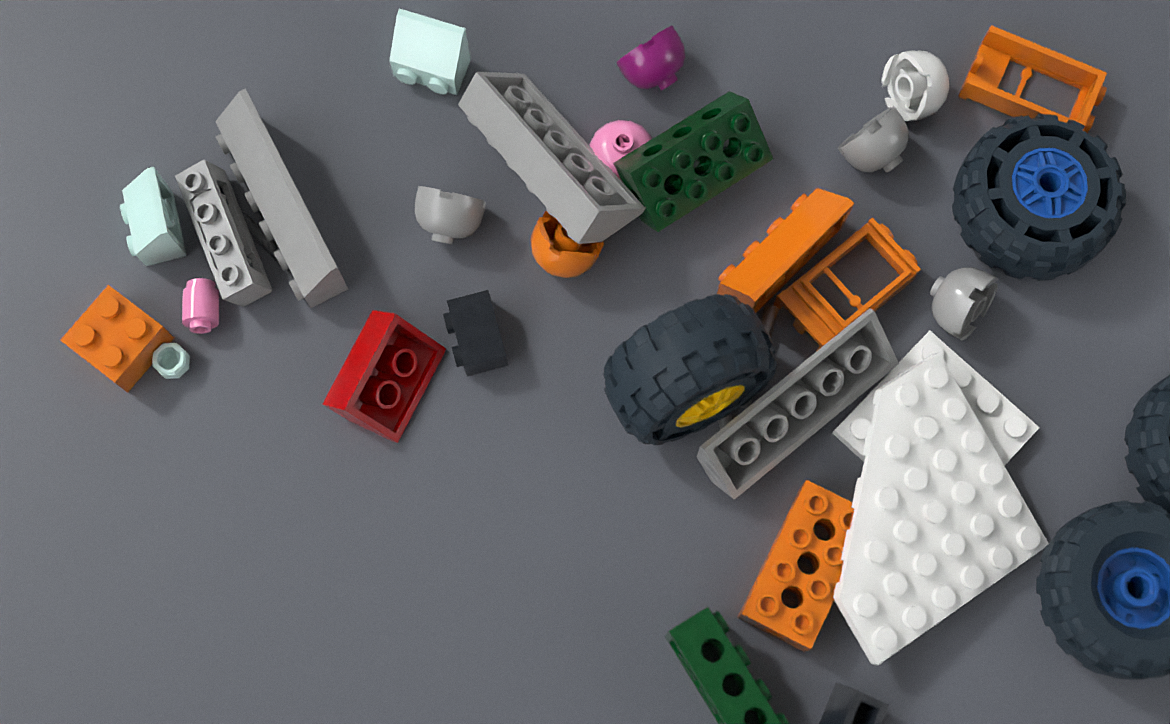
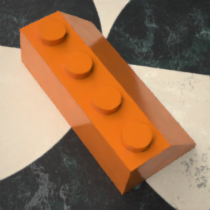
(786, 248)

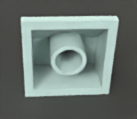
(429, 52)
(152, 219)

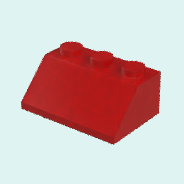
(385, 375)

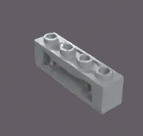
(223, 233)

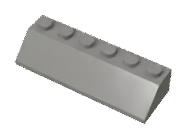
(549, 156)
(279, 202)
(798, 406)

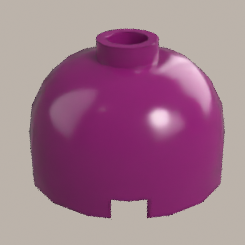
(654, 61)

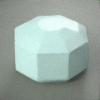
(170, 360)

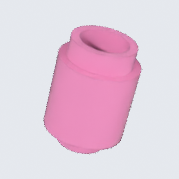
(200, 305)

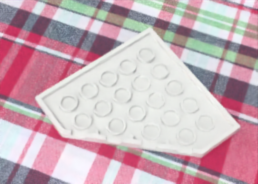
(929, 514)

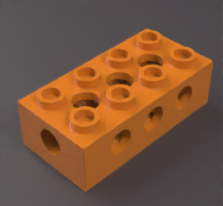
(781, 572)

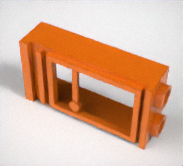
(990, 64)
(811, 309)

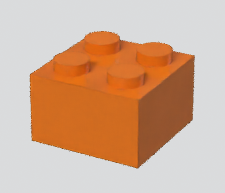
(116, 338)

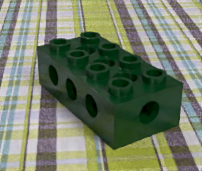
(695, 160)
(731, 662)

